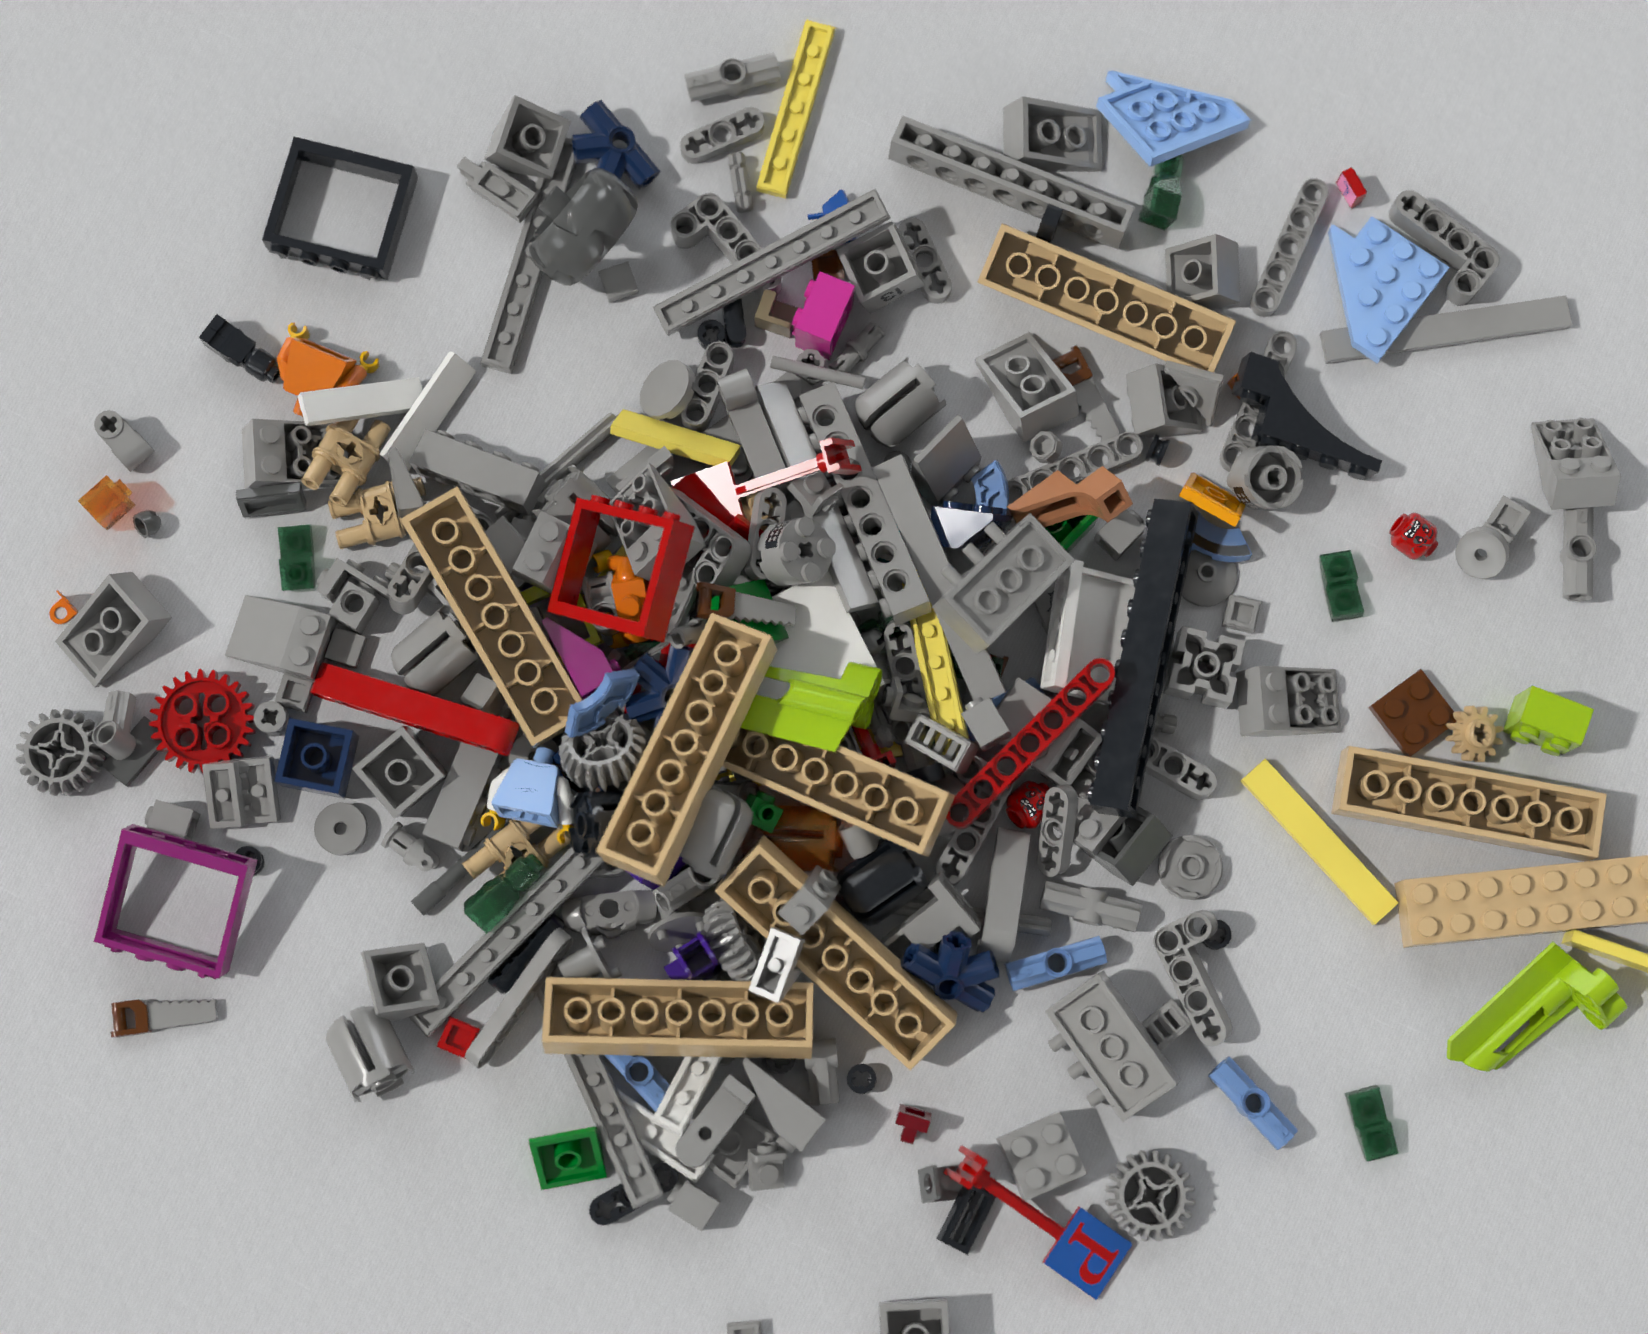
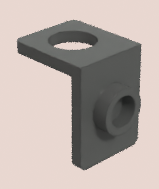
(936, 1185)

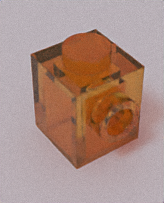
(107, 501)

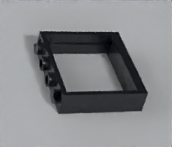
(352, 162)

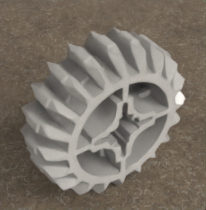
(605, 758)
(59, 766)
(733, 940)
(1175, 1181)

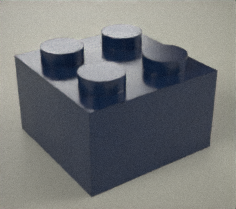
(316, 758)

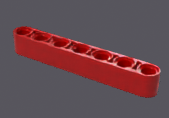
(415, 709)
(1036, 728)

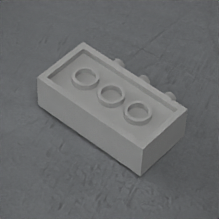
(1001, 581)
(1110, 1047)

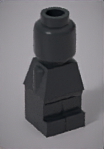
(239, 349)

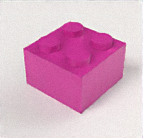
(823, 315)

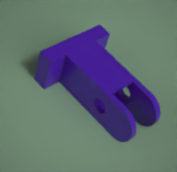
(694, 961)

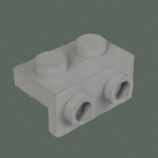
(659, 458)

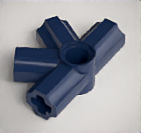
(600, 148)
(656, 681)
(954, 971)

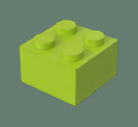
(1547, 721)

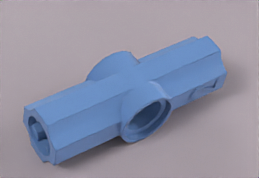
(1076, 958)
(652, 1088)
(1267, 1118)

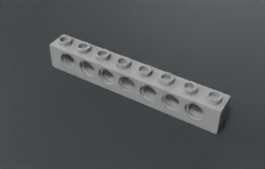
(1009, 181)
(912, 599)

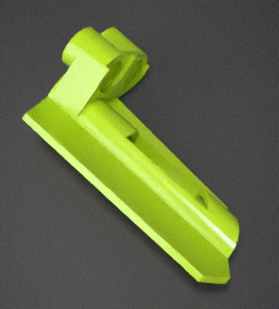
(816, 707)
(1541, 993)

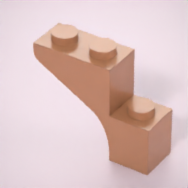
(1062, 499)

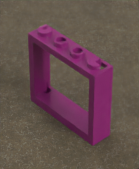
(186, 850)

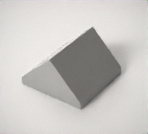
(400, 981)

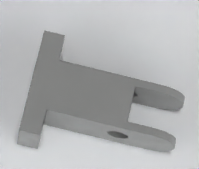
(937, 916)
(718, 1116)

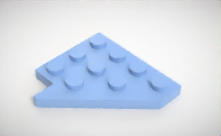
(1165, 118)
(1381, 283)

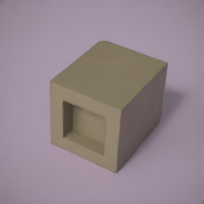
(775, 315)

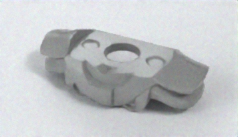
(635, 909)

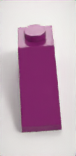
(583, 660)

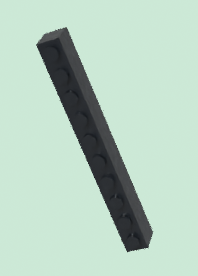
(1143, 658)

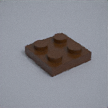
(1413, 713)

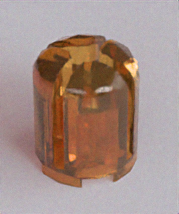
(806, 824)

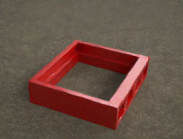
(664, 577)

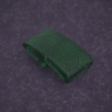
(297, 557)
(1340, 585)
(1371, 1123)

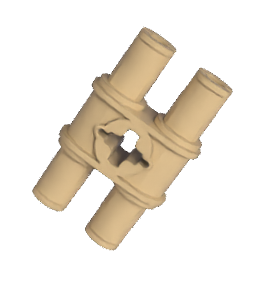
(352, 469)
(366, 503)
(515, 834)

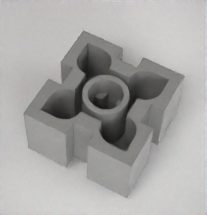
(1220, 657)

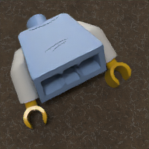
(531, 794)

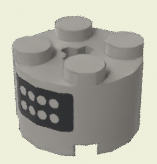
(1266, 477)
(795, 552)

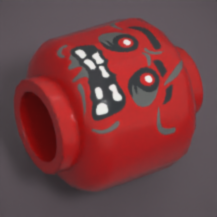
(1413, 536)
(1027, 804)

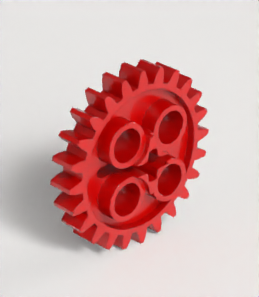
(173, 724)

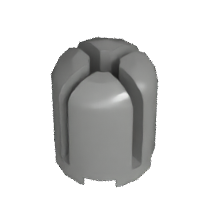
(898, 404)
(560, 498)
(434, 654)
(717, 833)
(354, 1059)

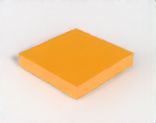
(1212, 499)

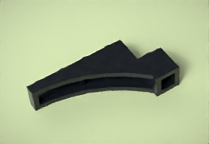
(1287, 423)

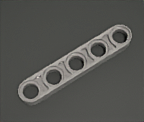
(1293, 233)
(1247, 411)
(1082, 460)
(519, 998)

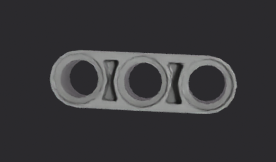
(708, 372)

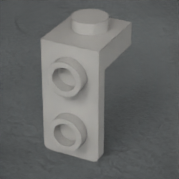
(333, 579)
(811, 899)

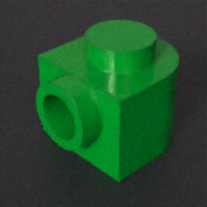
(764, 810)

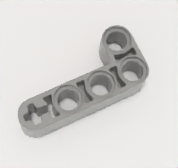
(713, 227)
(1439, 243)
(750, 425)
(716, 549)
(417, 581)
(1155, 767)
(976, 831)
(1004, 894)
(1199, 979)

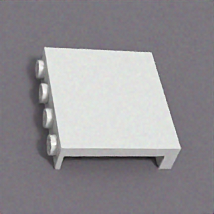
(1085, 626)
(820, 640)

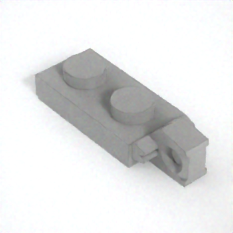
(498, 188)

